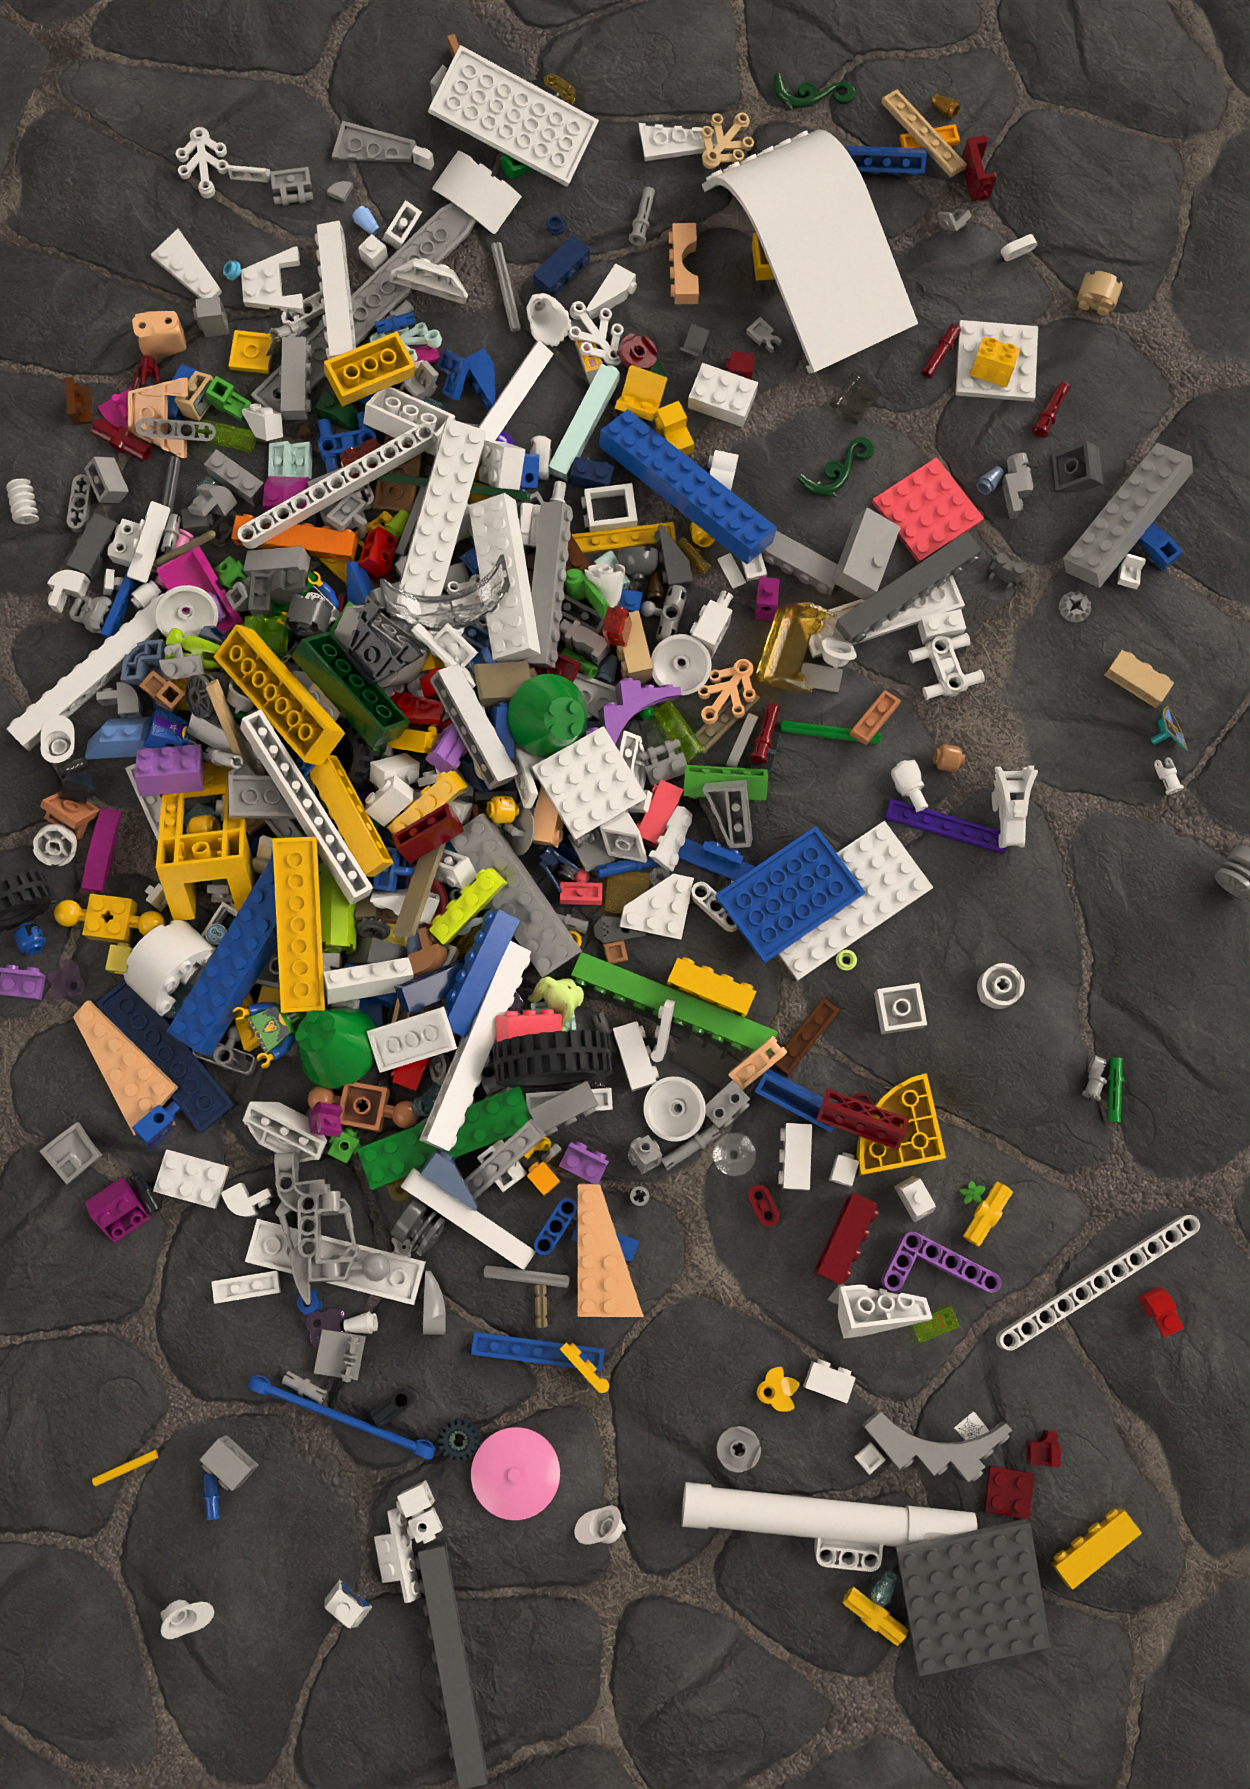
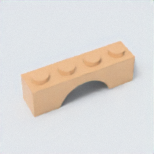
(683, 241)

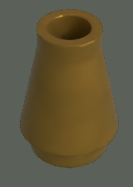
(947, 106)

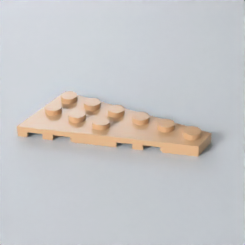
(602, 1271)

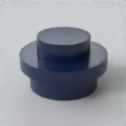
(555, 225)

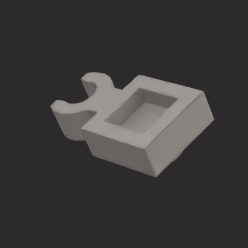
(762, 333)

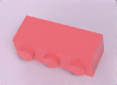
(663, 804)
(529, 1022)

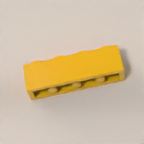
(1095, 1548)

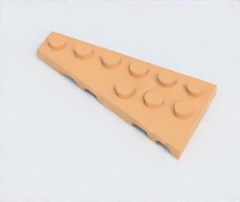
(128, 1072)

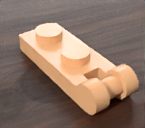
(757, 1063)

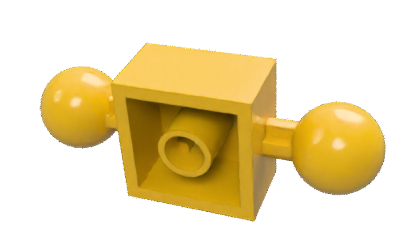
(97, 913)

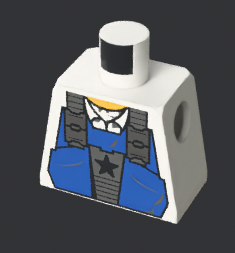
(346, 1605)

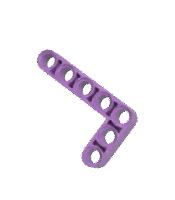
(938, 1261)

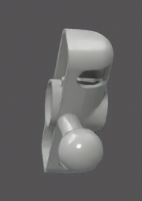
(672, 603)
(237, 1058)

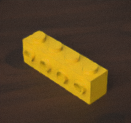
(445, 790)

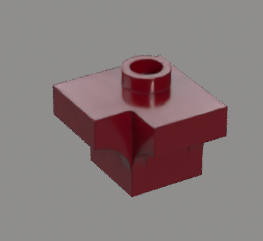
(1044, 1451)

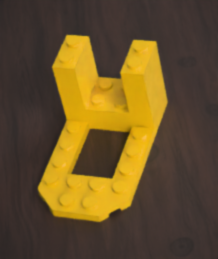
(202, 855)

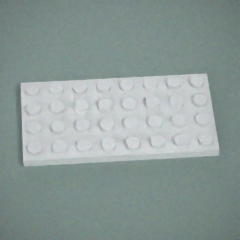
(513, 116)
(890, 885)

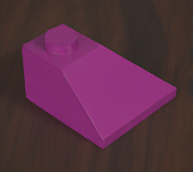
(280, 488)

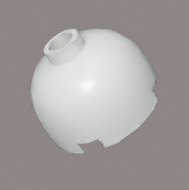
(55, 844)

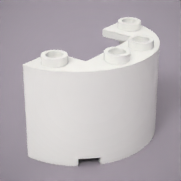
(163, 960)

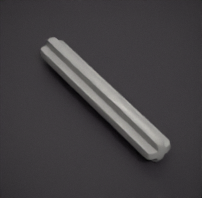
(526, 1276)

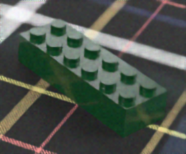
(362, 704)

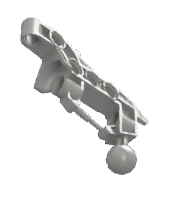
(312, 1267)

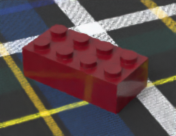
(845, 1239)

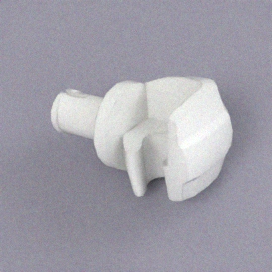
(908, 782)

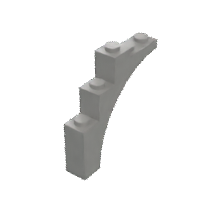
(935, 1456)

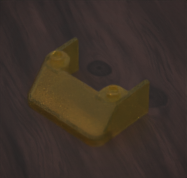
(788, 645)

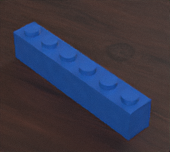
(479, 969)

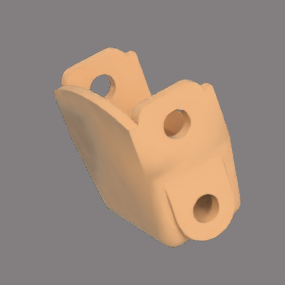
(162, 333)

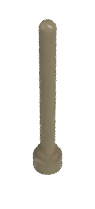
(158, 562)

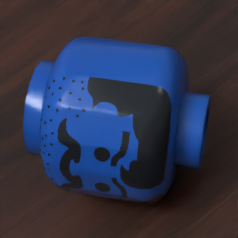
(29, 938)

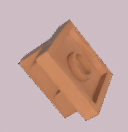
(69, 813)

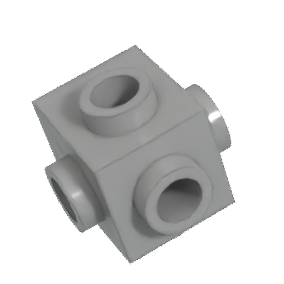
(644, 1154)

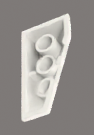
(872, 1311)

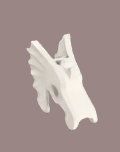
(1012, 812)

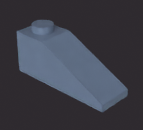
(444, 1173)

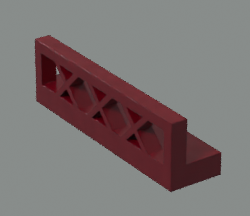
(861, 1122)

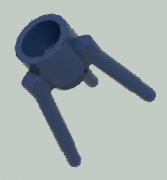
(551, 857)

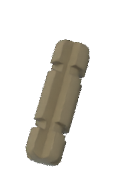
(540, 1306)

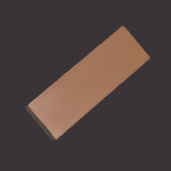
(875, 717)

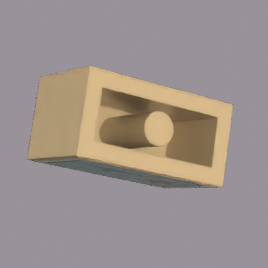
(195, 403)

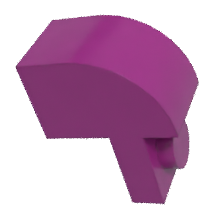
(325, 1119)

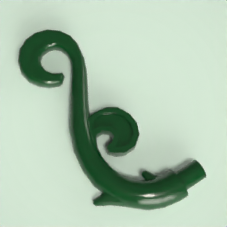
(809, 88)
(834, 466)

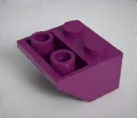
(117, 1210)

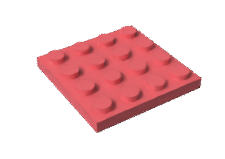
(928, 510)

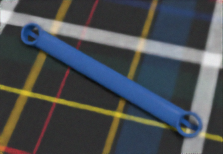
(417, 1447)

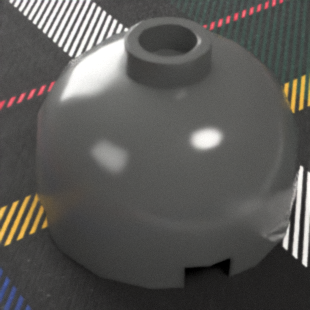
(638, 561)

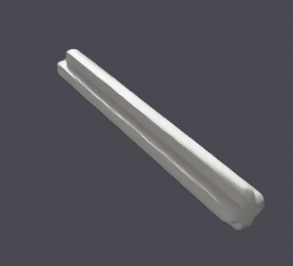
(506, 288)

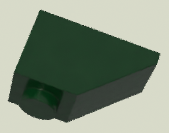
(331, 409)

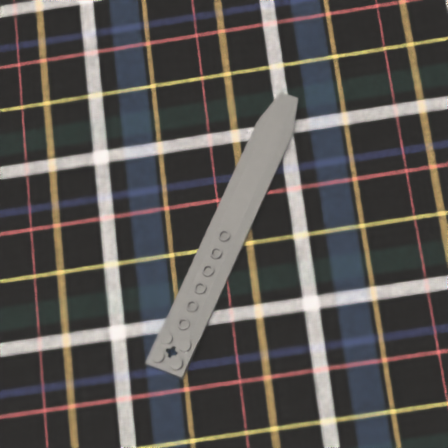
(379, 295)

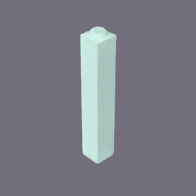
(584, 421)

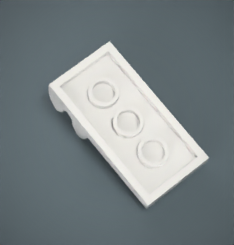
(411, 1039)

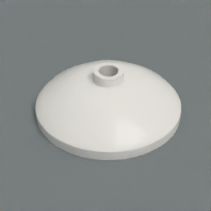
(201, 610)
(688, 676)
(662, 1110)

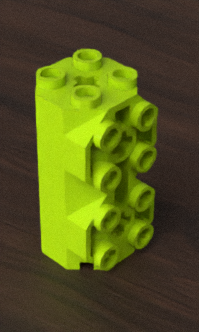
(336, 914)

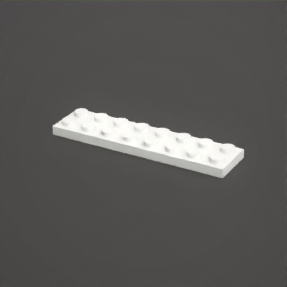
(940, 600)
(271, 1250)

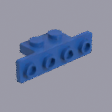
(715, 858)

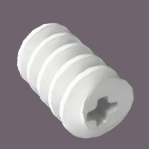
(22, 502)

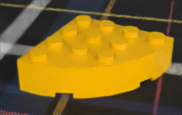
(922, 1137)

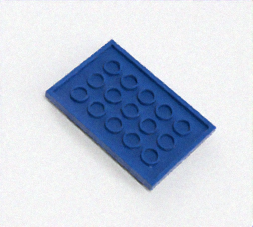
(789, 894)

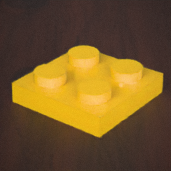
(250, 352)

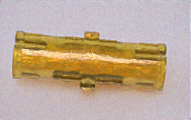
(693, 555)

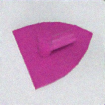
(116, 409)

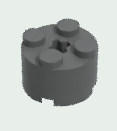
(307, 616)

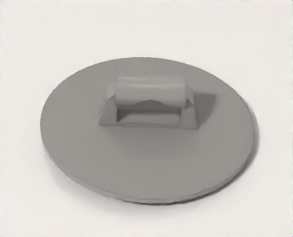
(520, 831)

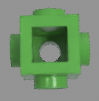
(230, 572)
(344, 1151)

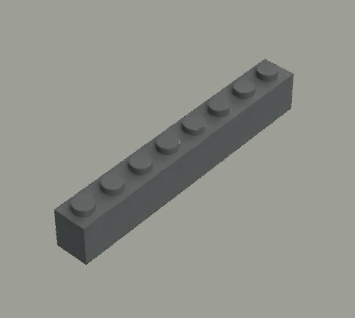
(908, 588)

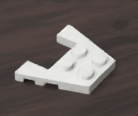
(263, 283)

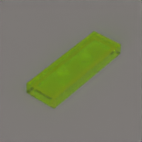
(229, 436)
(679, 729)

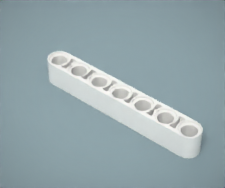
(468, 1219)

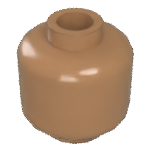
(948, 758)

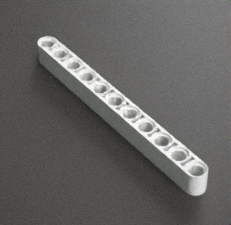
(332, 495)
(1108, 1280)

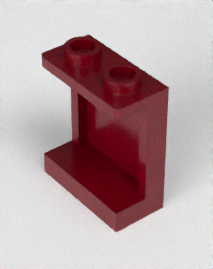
(978, 183)

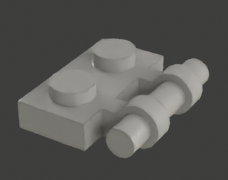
(291, 180)
(665, 768)

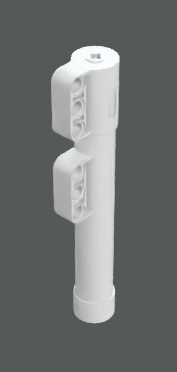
(833, 1523)

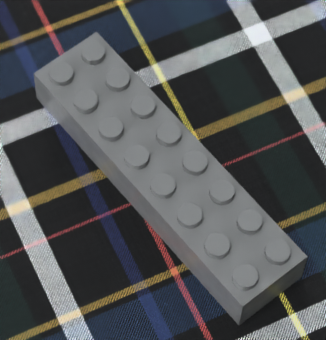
(1128, 515)
(539, 925)

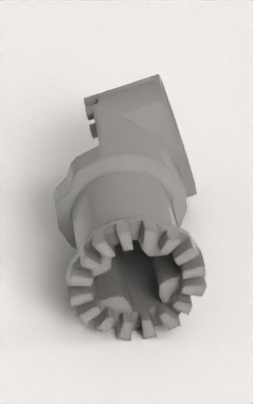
(300, 328)
(1095, 1080)

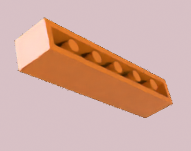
(316, 541)

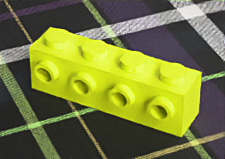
(468, 905)

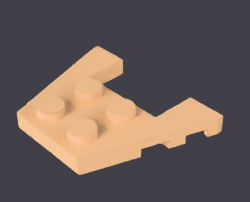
(153, 403)

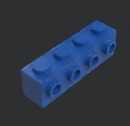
(888, 159)

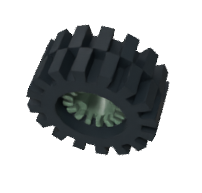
(447, 1438)

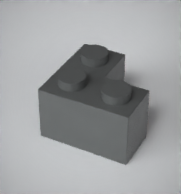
(374, 950)

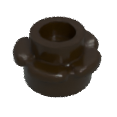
(303, 431)

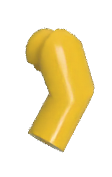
(543, 1144)

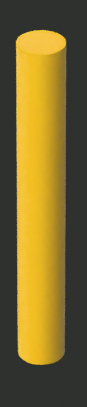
(122, 1469)

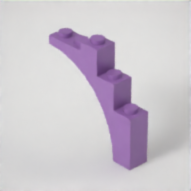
(630, 701)

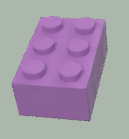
(169, 770)

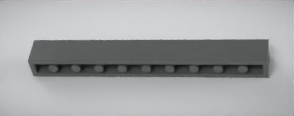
(452, 1666)

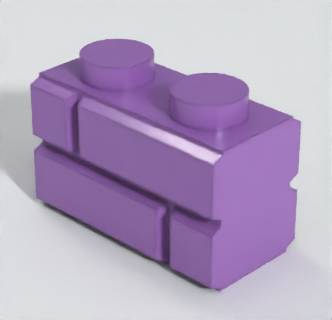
(447, 750)

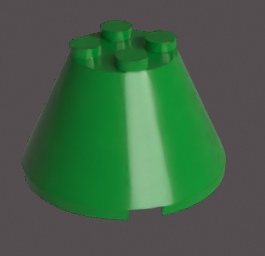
(547, 715)
(335, 1046)

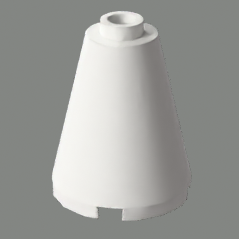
(607, 581)

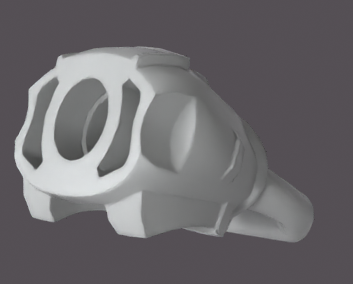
(92, 613)

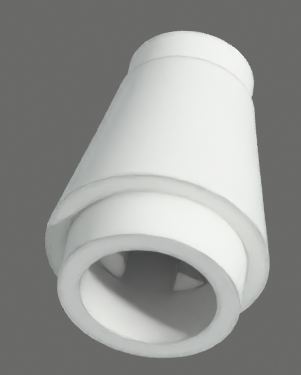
(362, 1323)

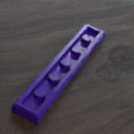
(944, 825)

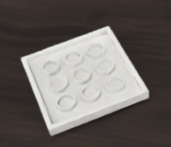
(1023, 379)
(589, 783)

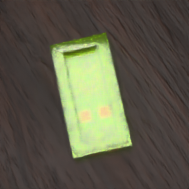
(941, 1322)

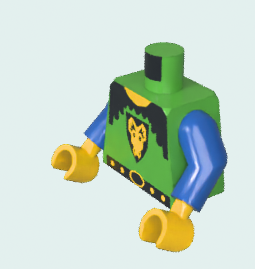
(272, 1028)

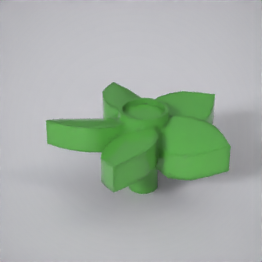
(972, 1193)

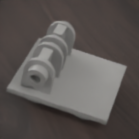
(592, 850)
(339, 1355)

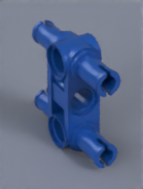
(341, 441)

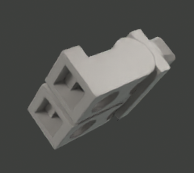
(584, 642)

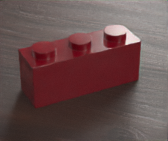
(428, 833)

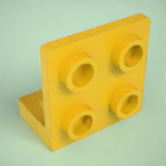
(642, 393)

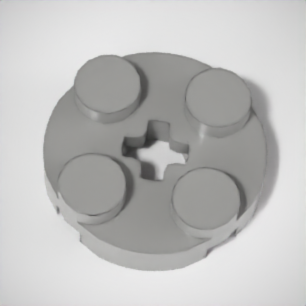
(742, 1461)

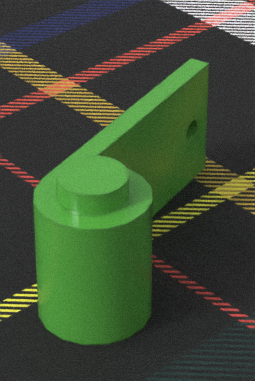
(579, 587)

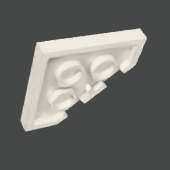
(660, 908)

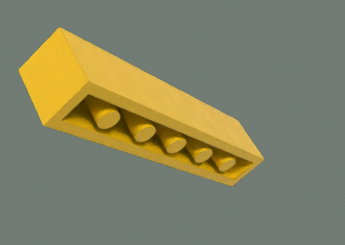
(350, 816)

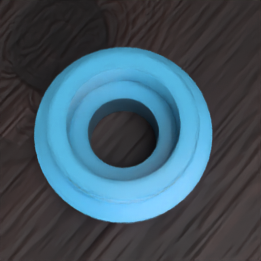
(232, 270)

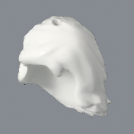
(547, 319)

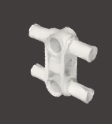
(946, 666)

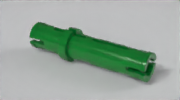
(1115, 1089)

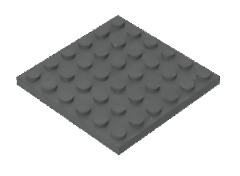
(973, 1597)

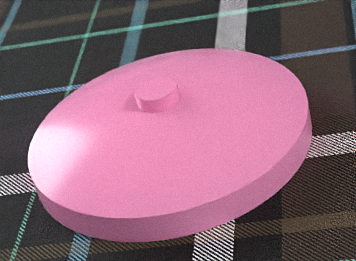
(515, 1473)

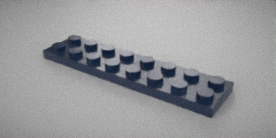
(197, 1090)

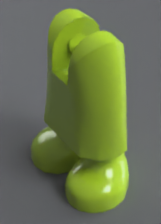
(194, 645)

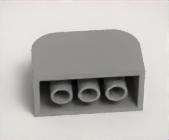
(393, 635)

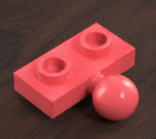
(581, 891)

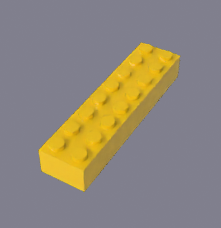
(279, 695)

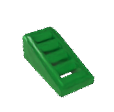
(511, 167)

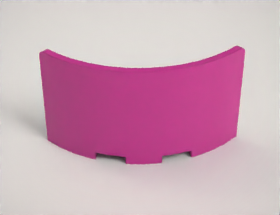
(194, 570)

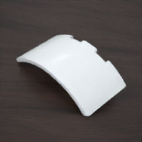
(476, 191)

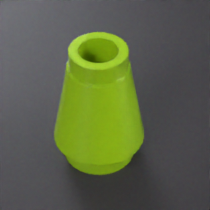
(397, 523)

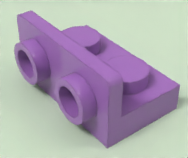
(21, 983)
(584, 1163)

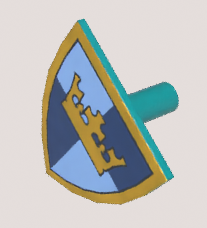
(1169, 728)

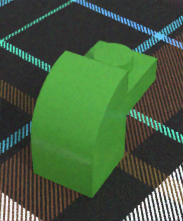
(223, 398)

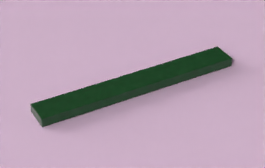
(476, 489)

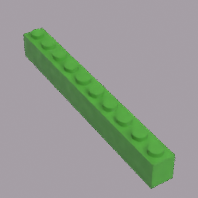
(687, 1009)

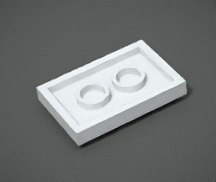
(191, 1179)

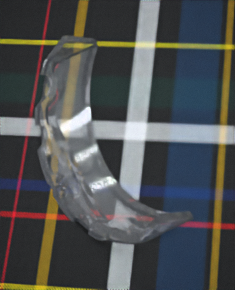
(456, 609)

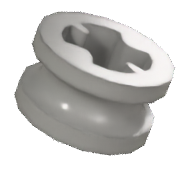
(633, 1193)

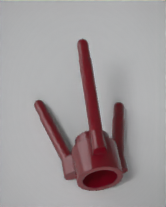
(146, 369)

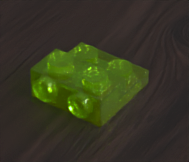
(270, 632)

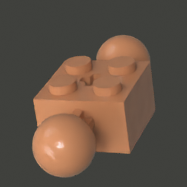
(372, 1117)

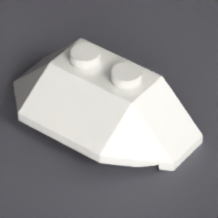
(431, 279)
(630, 749)
(283, 1130)

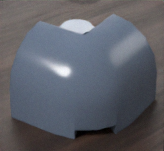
(142, 662)

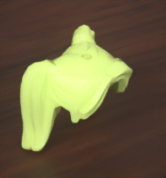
(558, 995)

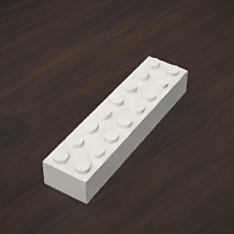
(513, 622)

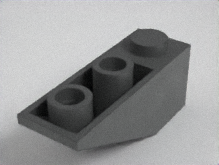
(675, 563)

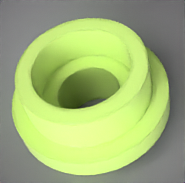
(849, 954)

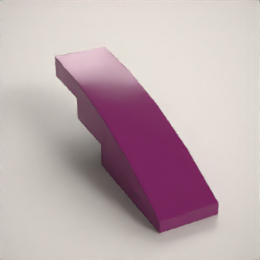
(101, 850)

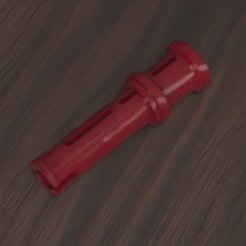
(1047, 416)
(763, 741)

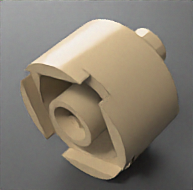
(1099, 292)

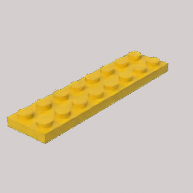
(298, 924)

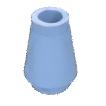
(365, 220)

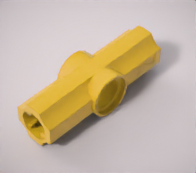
(987, 1214)
(875, 1616)

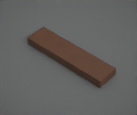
(806, 1036)

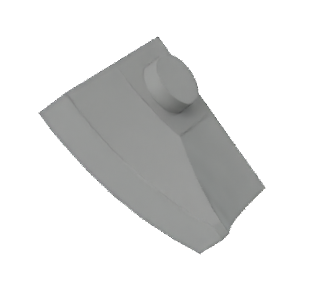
(71, 1153)

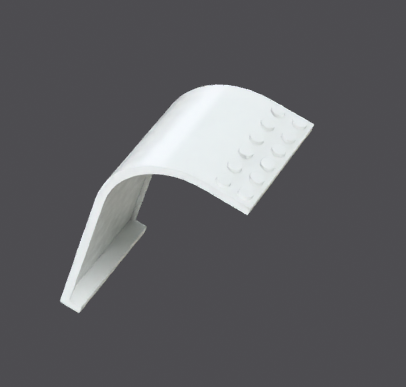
(821, 245)

